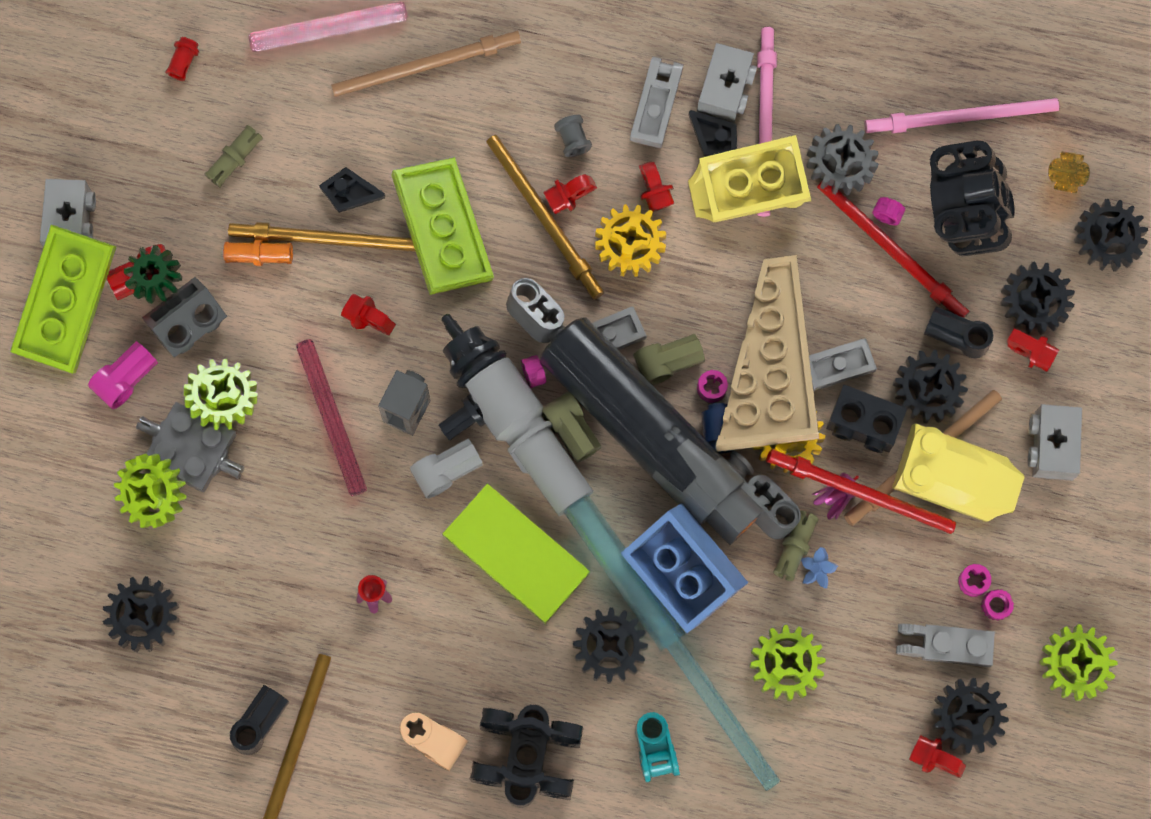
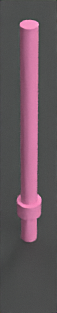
(766, 62)
(899, 122)

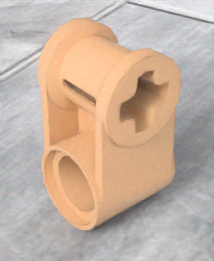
(437, 744)

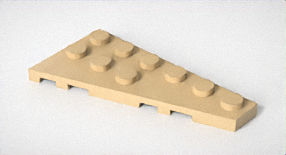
(773, 377)

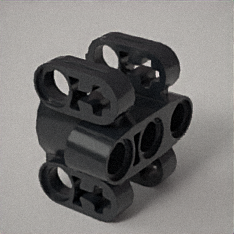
(971, 198)
(531, 775)

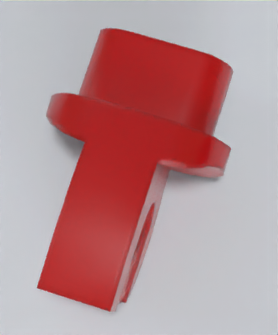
(657, 195)
(564, 196)
(363, 313)
(1038, 351)
(930, 755)

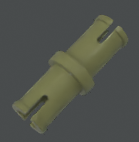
(233, 156)
(796, 546)

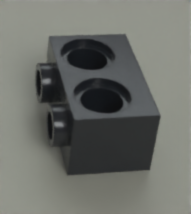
(869, 410)

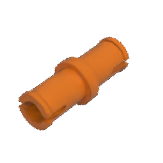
(258, 252)

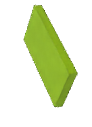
(442, 225)
(63, 299)
(516, 553)

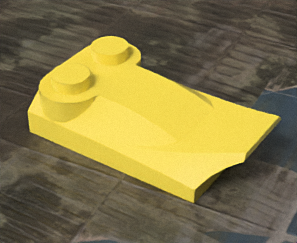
(749, 181)
(957, 475)

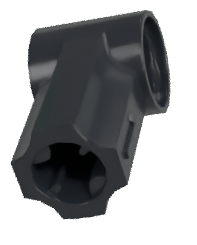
(955, 331)
(259, 717)

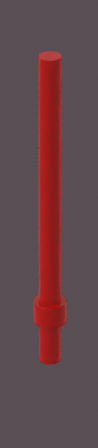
(939, 292)
(802, 468)

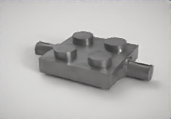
(191, 447)

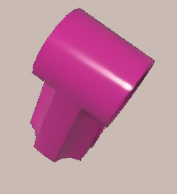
(116, 382)

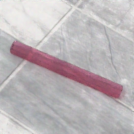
(327, 26)
(331, 417)

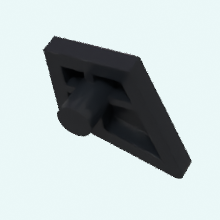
(713, 133)
(349, 190)

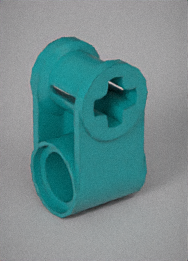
(656, 749)

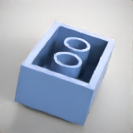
(684, 567)

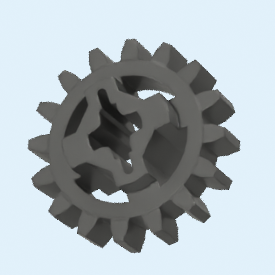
(857, 159)

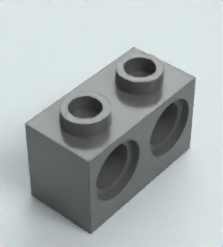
(180, 310)
(405, 401)

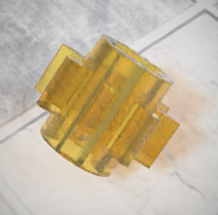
(1069, 172)

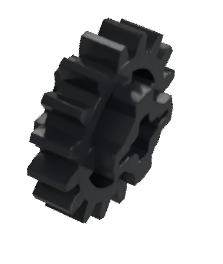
(1123, 244)
(1052, 293)
(941, 392)
(152, 606)
(621, 635)
(974, 729)

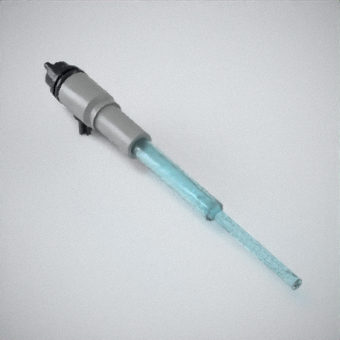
(513, 415)

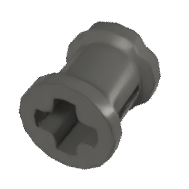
(573, 136)

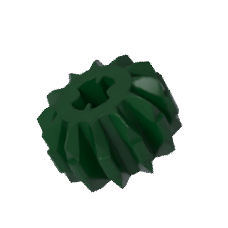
(145, 266)

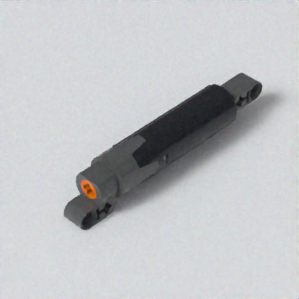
(648, 423)

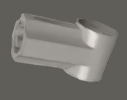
(438, 472)

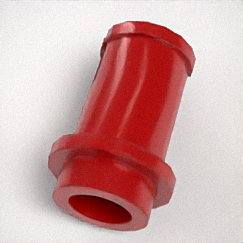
(182, 58)

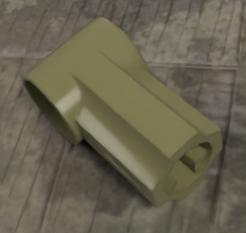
(660, 362)
(570, 425)

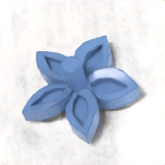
(818, 567)

